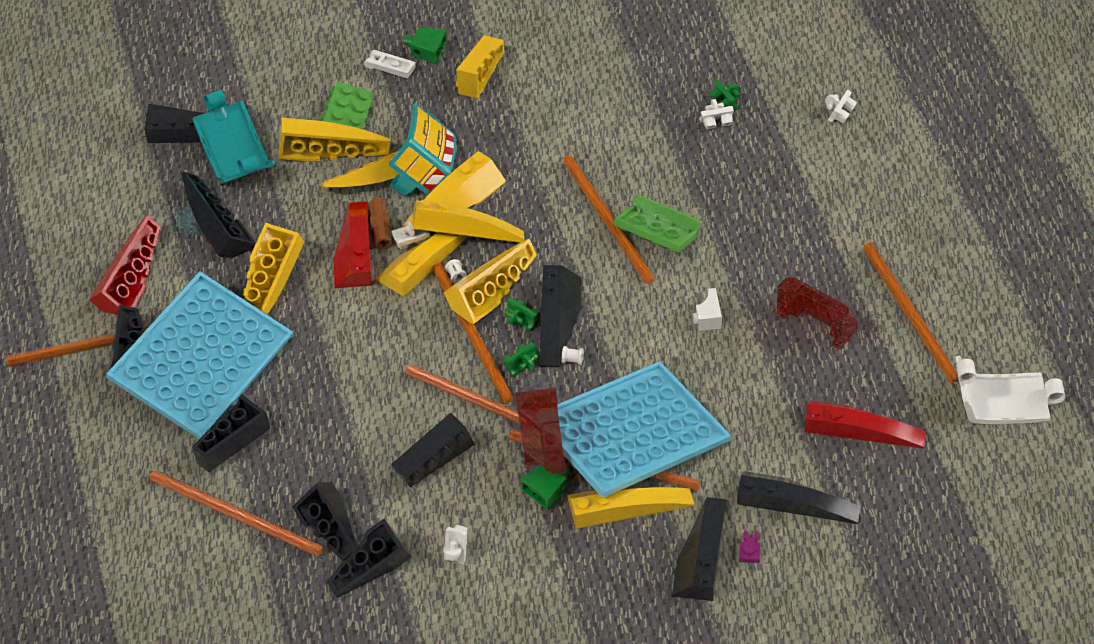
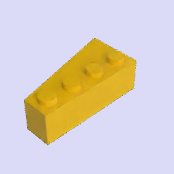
(479, 66)

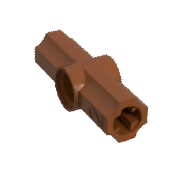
(380, 223)

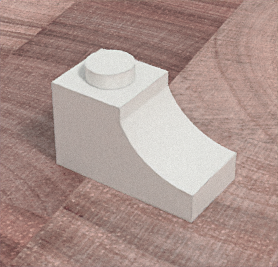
(708, 313)

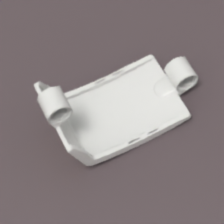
(1006, 396)

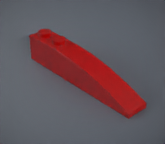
(353, 252)
(128, 271)
(858, 424)

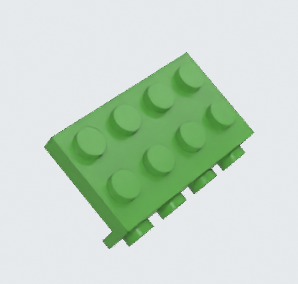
(347, 105)
(658, 224)

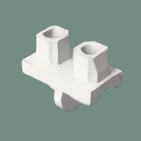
(846, 102)
(715, 112)
(408, 235)
(455, 544)

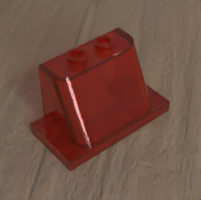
(541, 429)

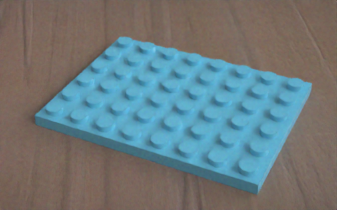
(199, 355)
(635, 429)

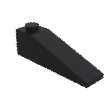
(127, 332)
(326, 514)
(373, 557)

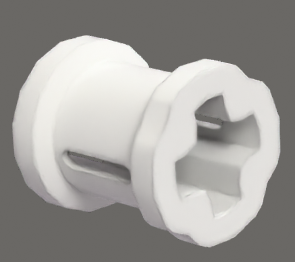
(455, 271)
(572, 355)

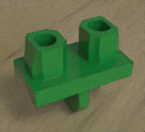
(728, 94)
(519, 313)
(521, 360)

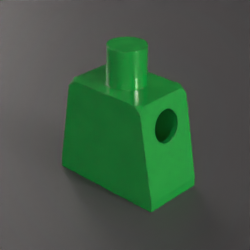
(427, 43)
(544, 486)

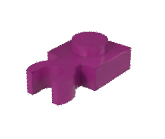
(750, 549)

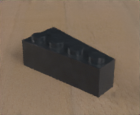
(170, 125)
(231, 434)
(433, 450)

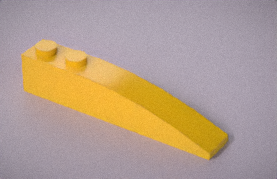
(319, 139)
(370, 173)
(468, 183)
(462, 221)
(418, 262)
(271, 265)
(486, 286)
(591, 509)

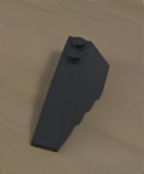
(222, 232)
(558, 312)
(792, 497)
(700, 555)

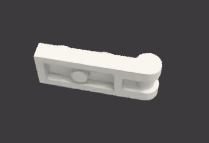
(390, 64)

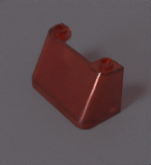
(798, 297)

